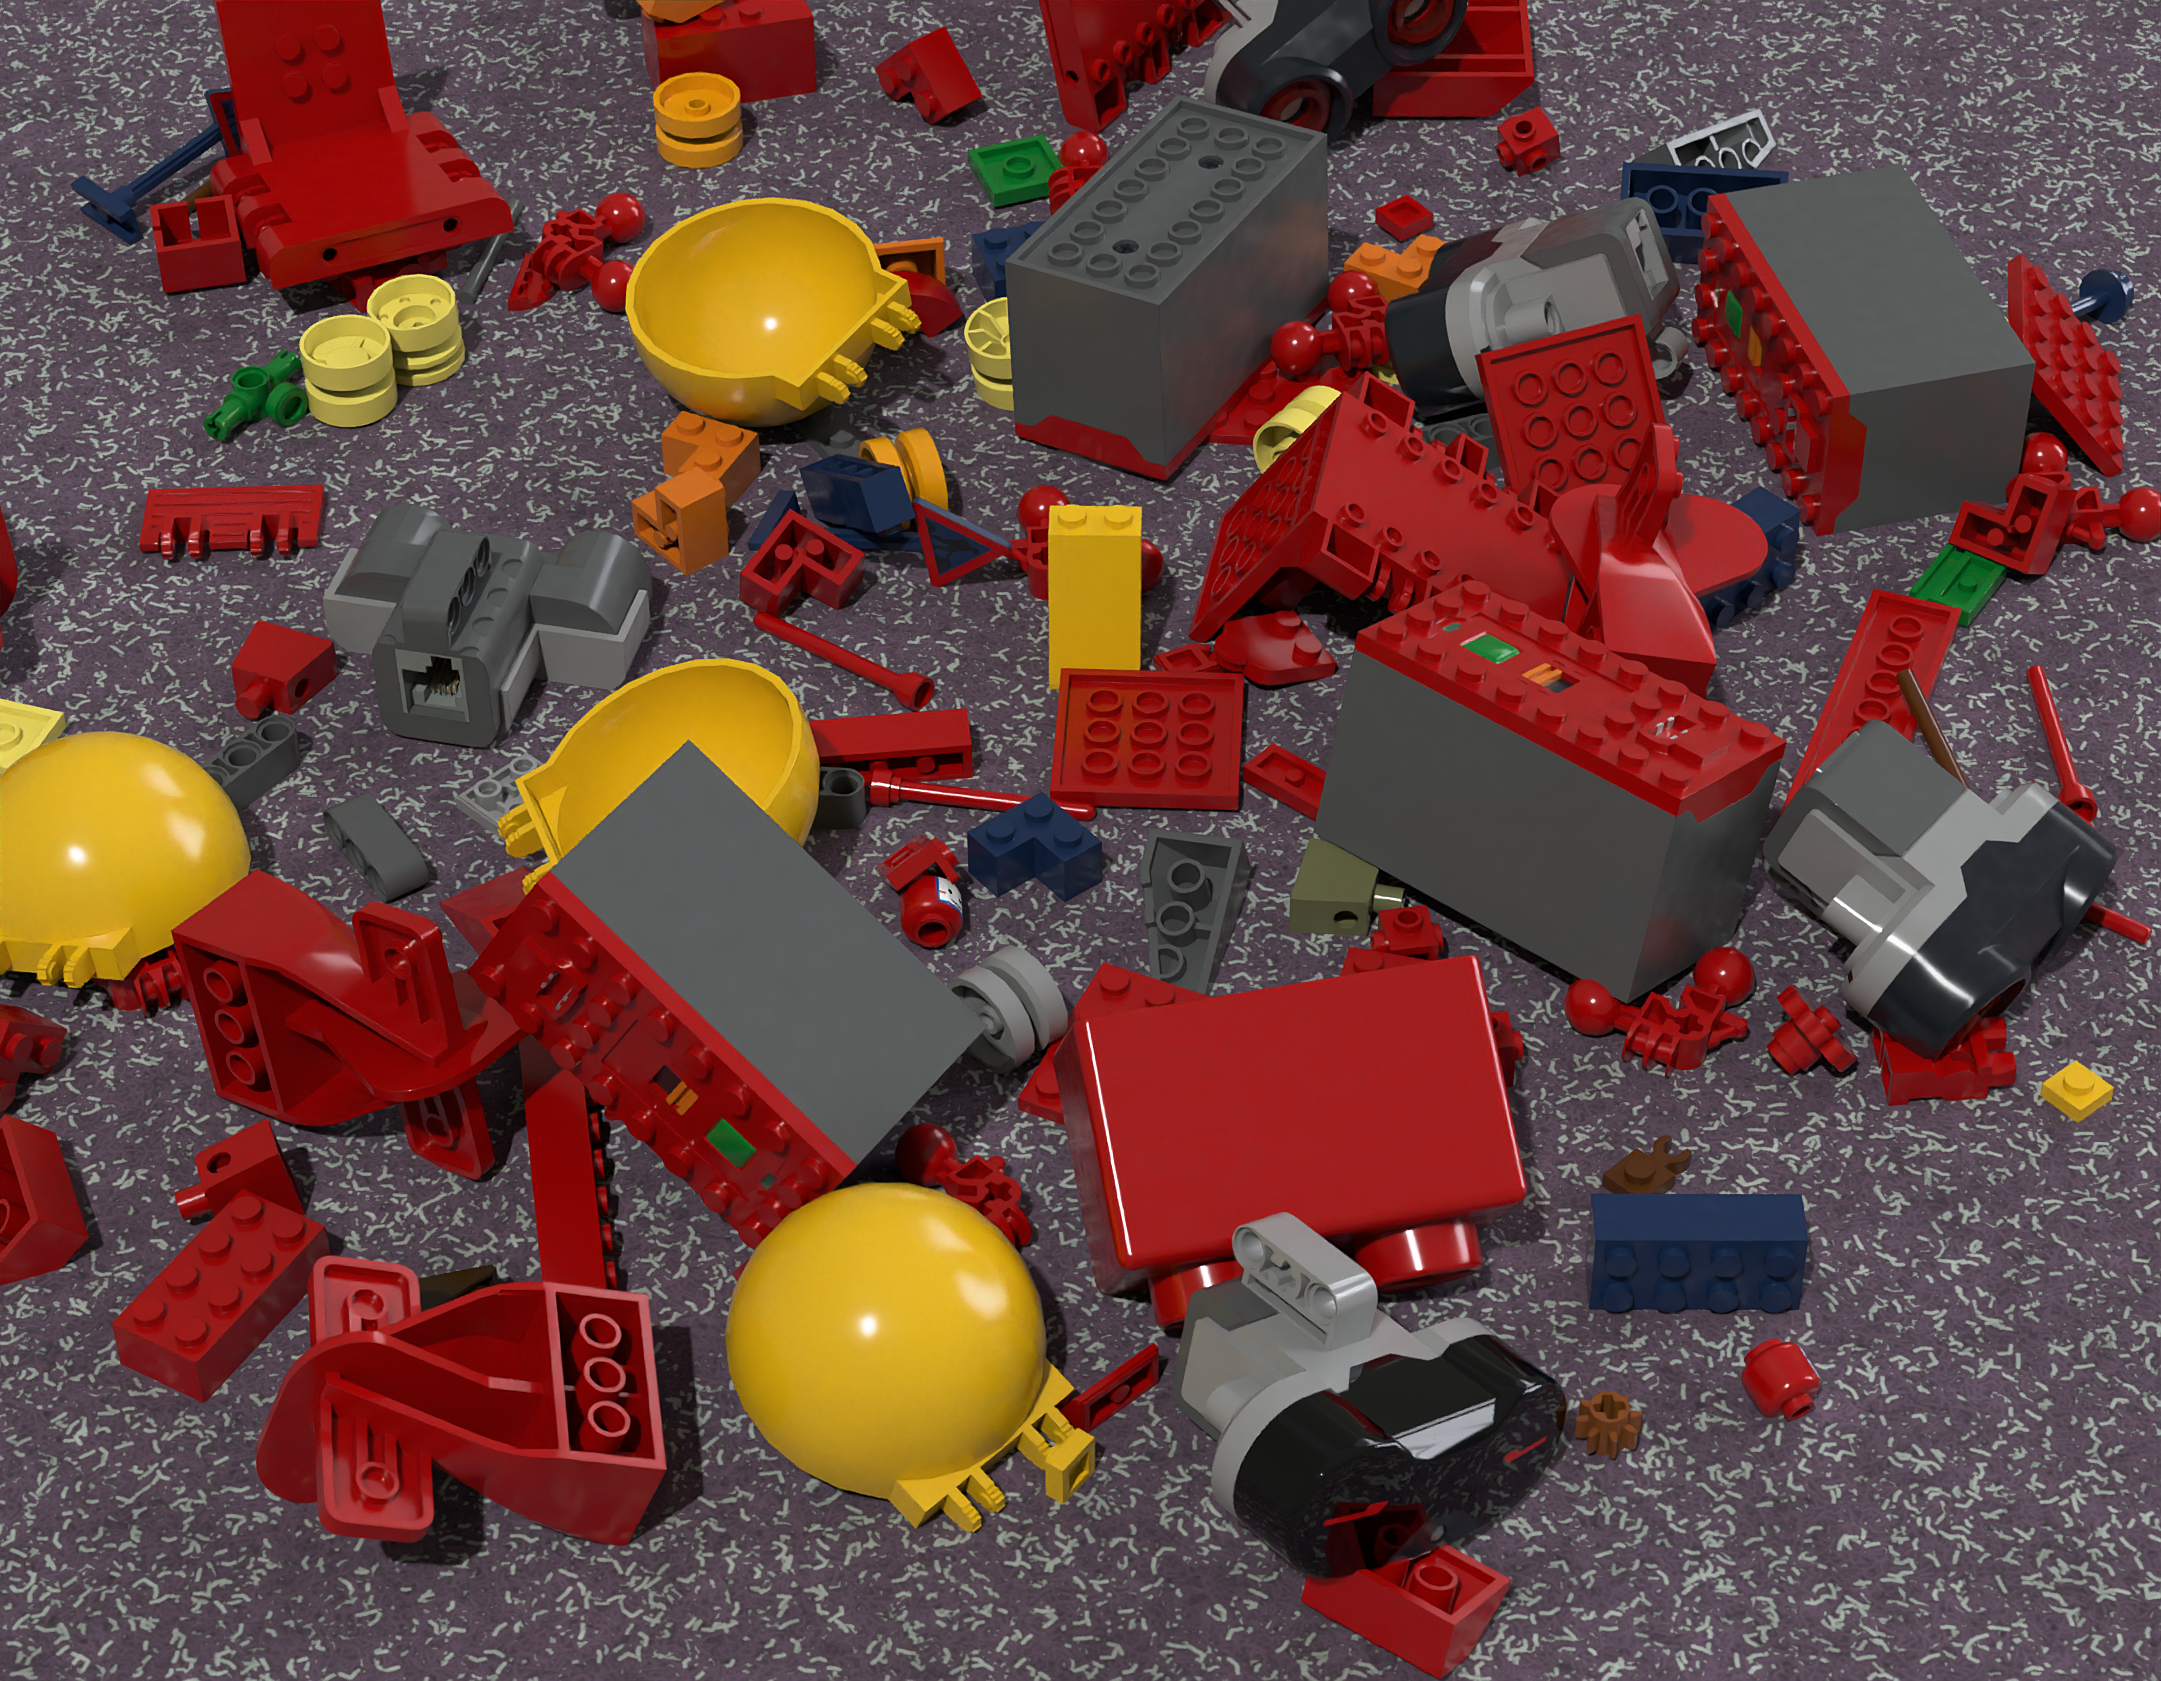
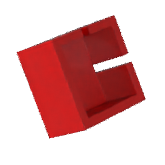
(199, 261)

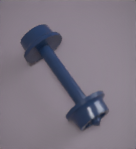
(2104, 295)

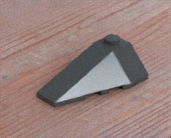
(1729, 144)
(1191, 903)

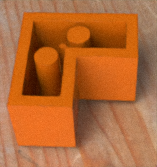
(1396, 272)
(716, 448)
(684, 520)

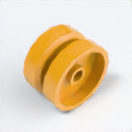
(698, 120)
(918, 462)

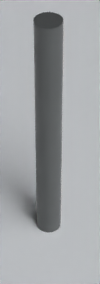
(486, 259)

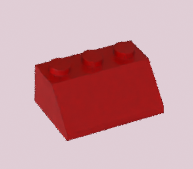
(37, 1203)
(1415, 1608)

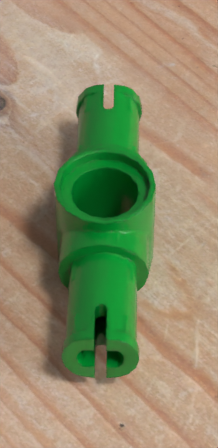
(249, 394)

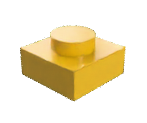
(2076, 1091)
(1069, 1465)

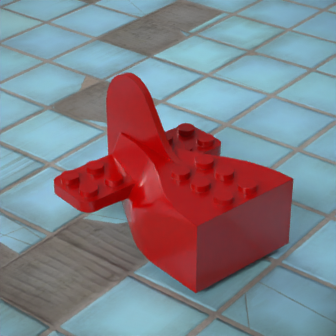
(754, 43)
(1646, 558)
(342, 1019)
(509, 1389)

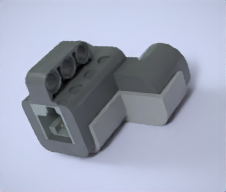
(477, 616)

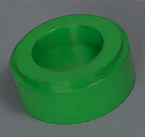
(286, 404)

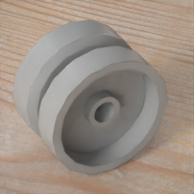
(1017, 1004)

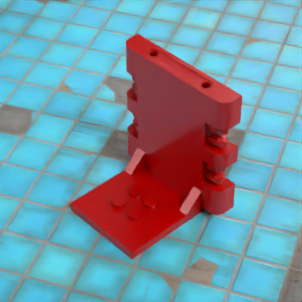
(1113, 42)
(328, 155)
(1383, 516)

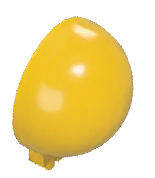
(764, 310)
(723, 705)
(108, 854)
(896, 1349)

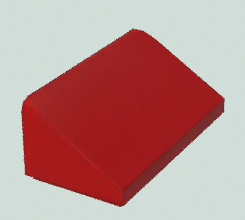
(1114, 1391)

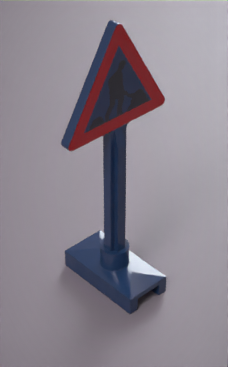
(115, 208)
(946, 541)

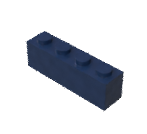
(858, 494)

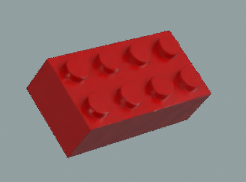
(220, 1296)

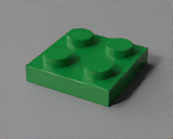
(1014, 169)

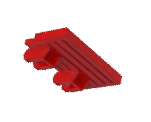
(232, 518)

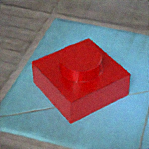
(1404, 217)

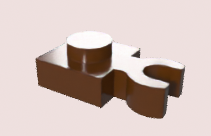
(1647, 1173)

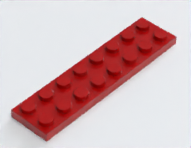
(1890, 637)

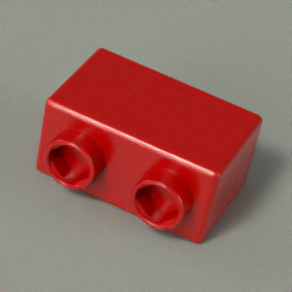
(1331, 1099)

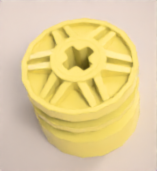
(422, 327)

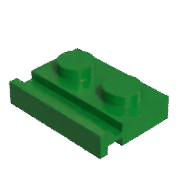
(1960, 581)

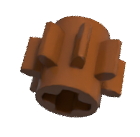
(1607, 1423)

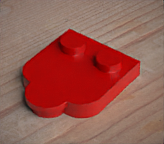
(1273, 649)

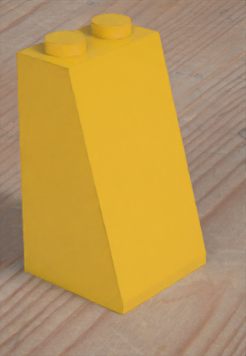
(1094, 588)

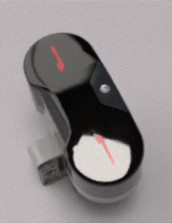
(1342, 1425)

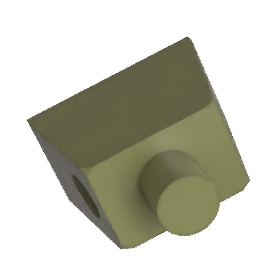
(1338, 892)

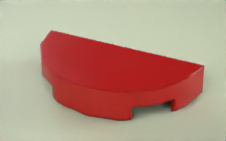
(530, 288)

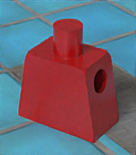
(281, 669)
(245, 1161)

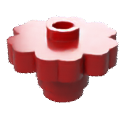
(1808, 1035)

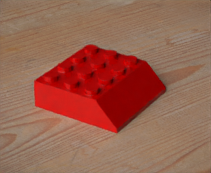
(1472, 76)

